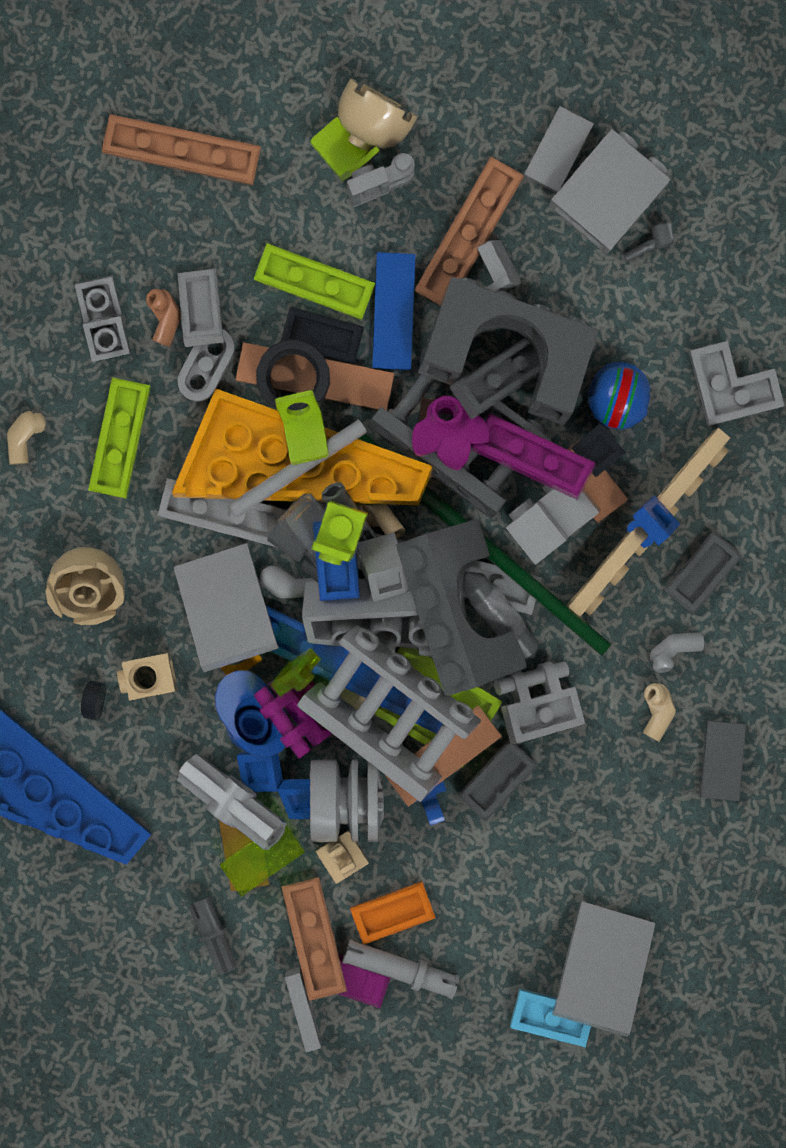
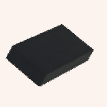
(329, 335)

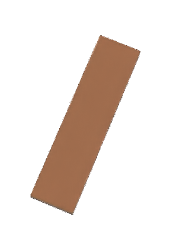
(181, 149)
(470, 229)
(297, 374)

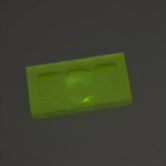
(254, 865)

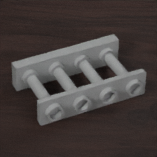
(370, 741)

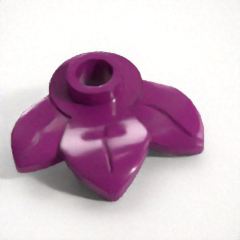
(448, 438)

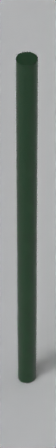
(517, 573)

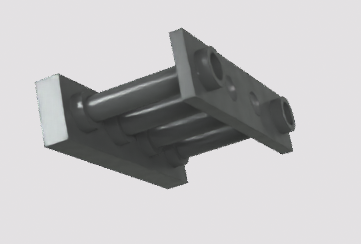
(482, 494)

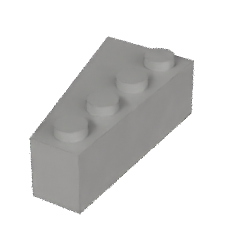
(390, 619)

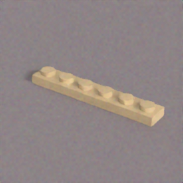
(684, 482)

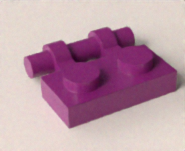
(306, 725)

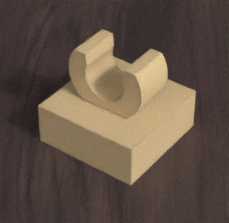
(342, 857)

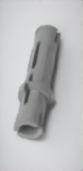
(401, 969)

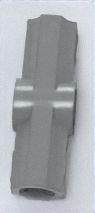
(231, 801)

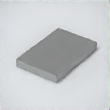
(225, 608)
(604, 969)

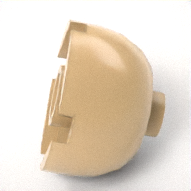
(372, 117)
(85, 586)

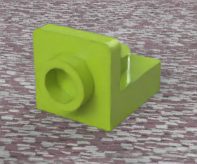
(339, 533)

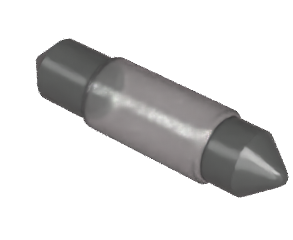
(498, 611)

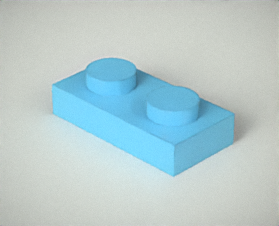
(534, 1015)

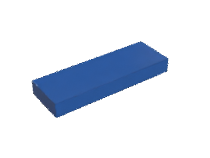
(393, 311)

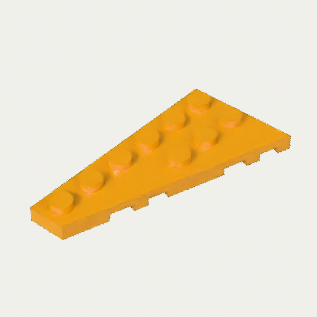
(247, 444)

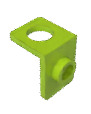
(338, 152)
(303, 428)

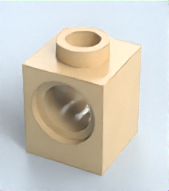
(165, 676)

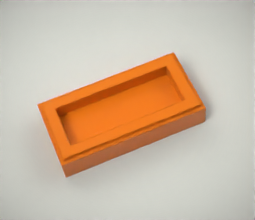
(392, 912)

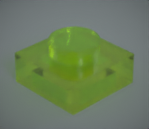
(296, 673)

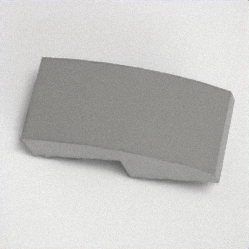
(102, 318)

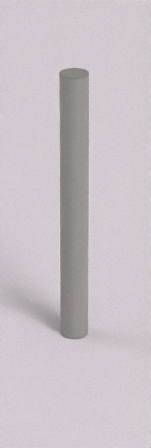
(292, 472)

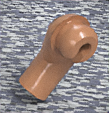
(166, 312)

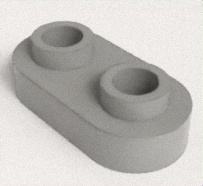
(206, 365)

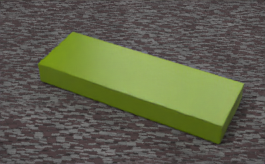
(314, 281)
(119, 438)

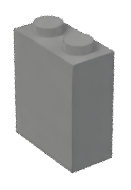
(610, 190)

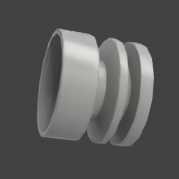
(344, 801)

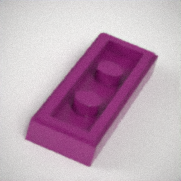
(535, 457)

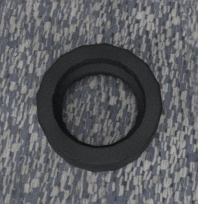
(292, 347)

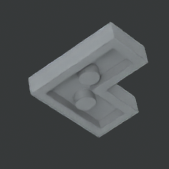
(725, 395)

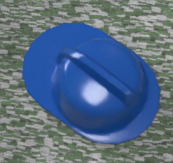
(242, 716)

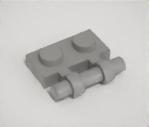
(374, 183)
(543, 714)

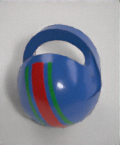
(619, 395)

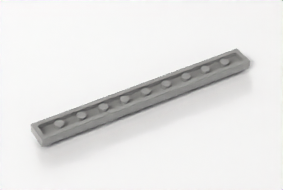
(262, 518)

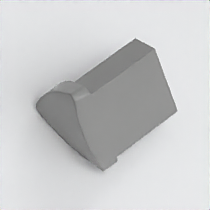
(499, 266)

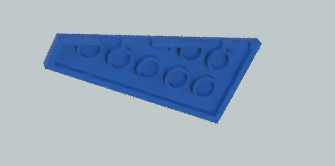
(57, 799)

